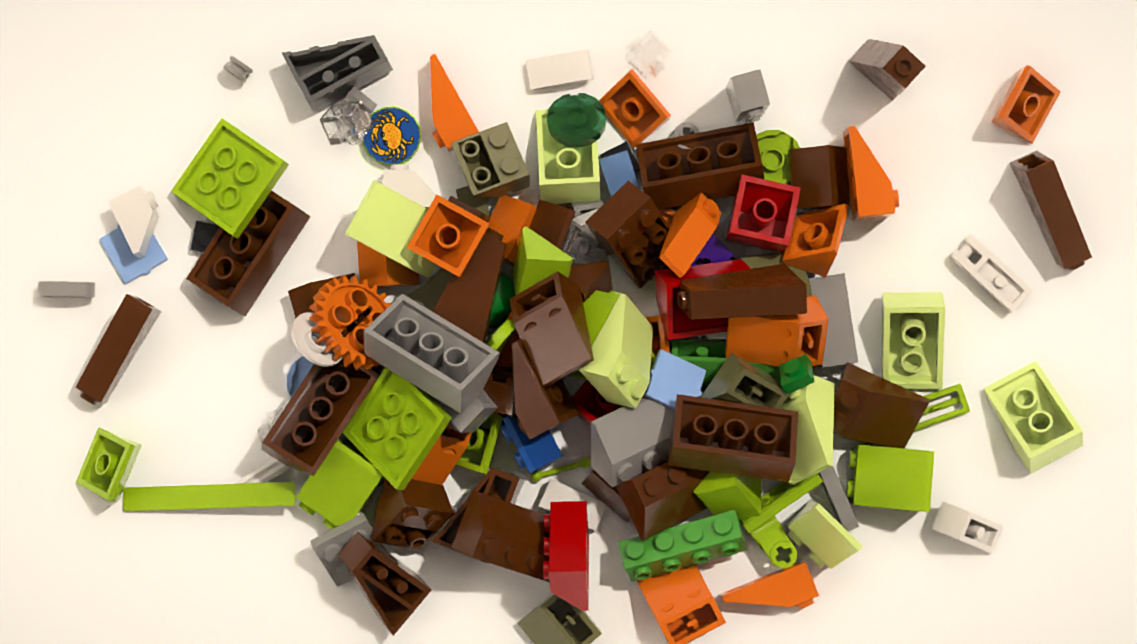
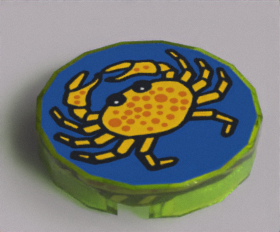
(393, 136)

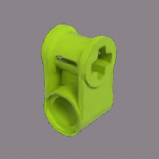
(771, 537)

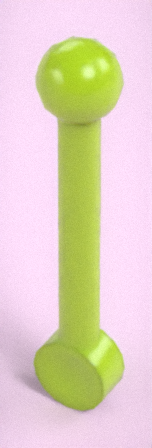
(584, 462)

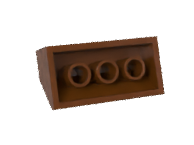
(711, 165)
(241, 267)
(318, 415)
(733, 438)
(661, 497)
(503, 535)

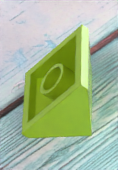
(537, 260)
(482, 445)
(108, 464)
(731, 492)

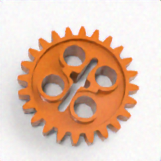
(336, 308)

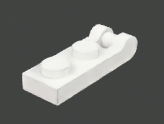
(992, 274)

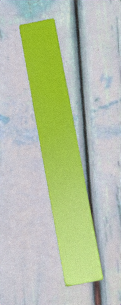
(209, 496)

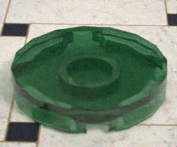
(576, 120)

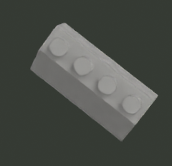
(430, 352)
(630, 440)

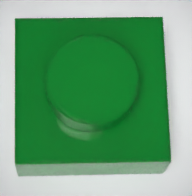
(796, 373)

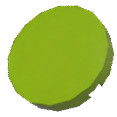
(780, 143)
(503, 335)

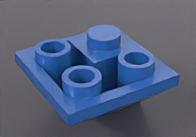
(533, 452)

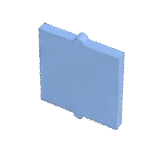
(123, 259)
(673, 377)

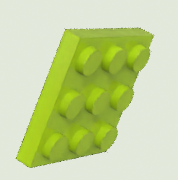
(229, 178)
(396, 427)

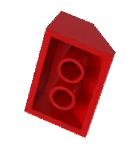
(676, 321)
(568, 552)

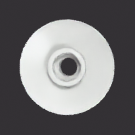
(306, 341)

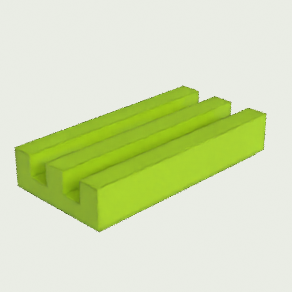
(961, 398)

